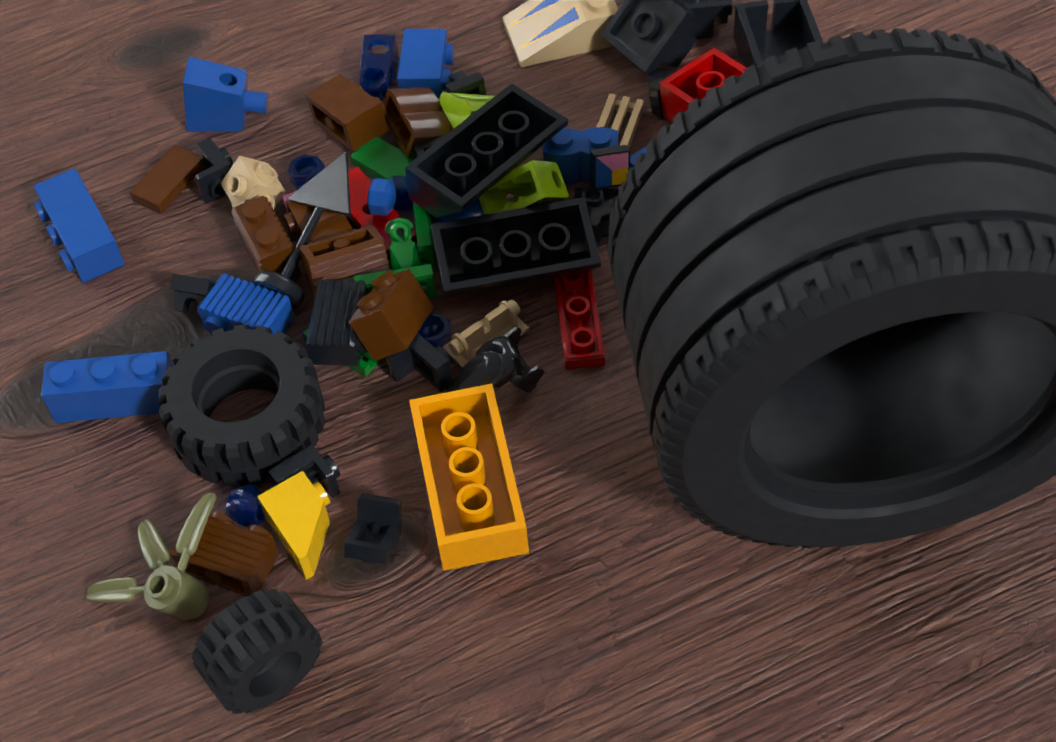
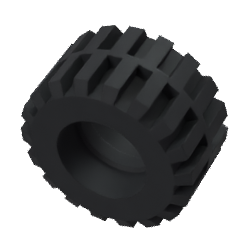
(256, 651)

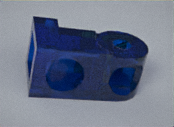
(378, 69)

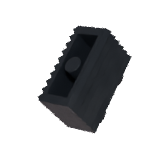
(330, 334)

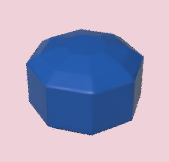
(381, 196)

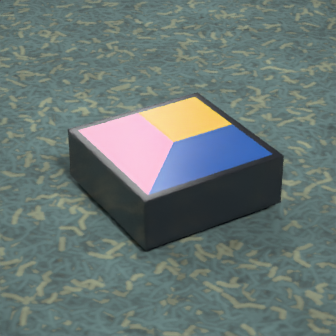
(609, 166)

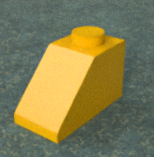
(299, 519)

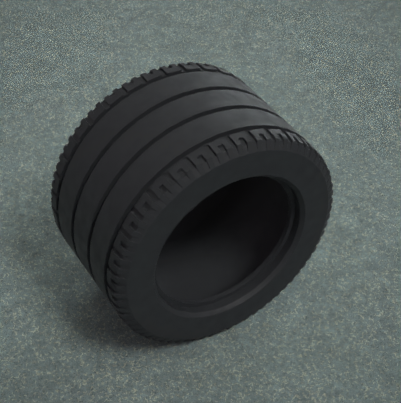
(848, 290)

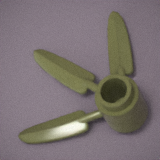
(167, 587)

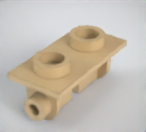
(496, 323)

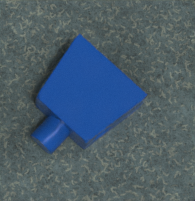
(218, 97)

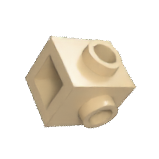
(251, 180)

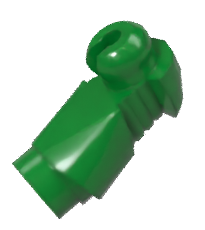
(402, 249)

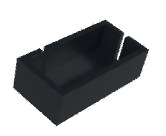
(790, 28)

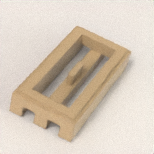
(622, 107)

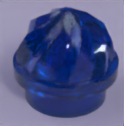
(244, 507)

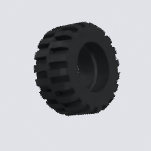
(229, 365)

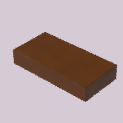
(167, 179)

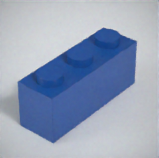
(77, 226)
(104, 386)

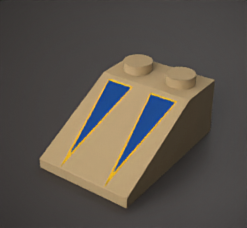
(557, 28)

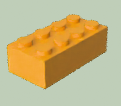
(469, 477)

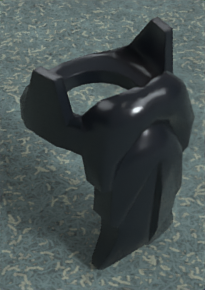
(497, 364)

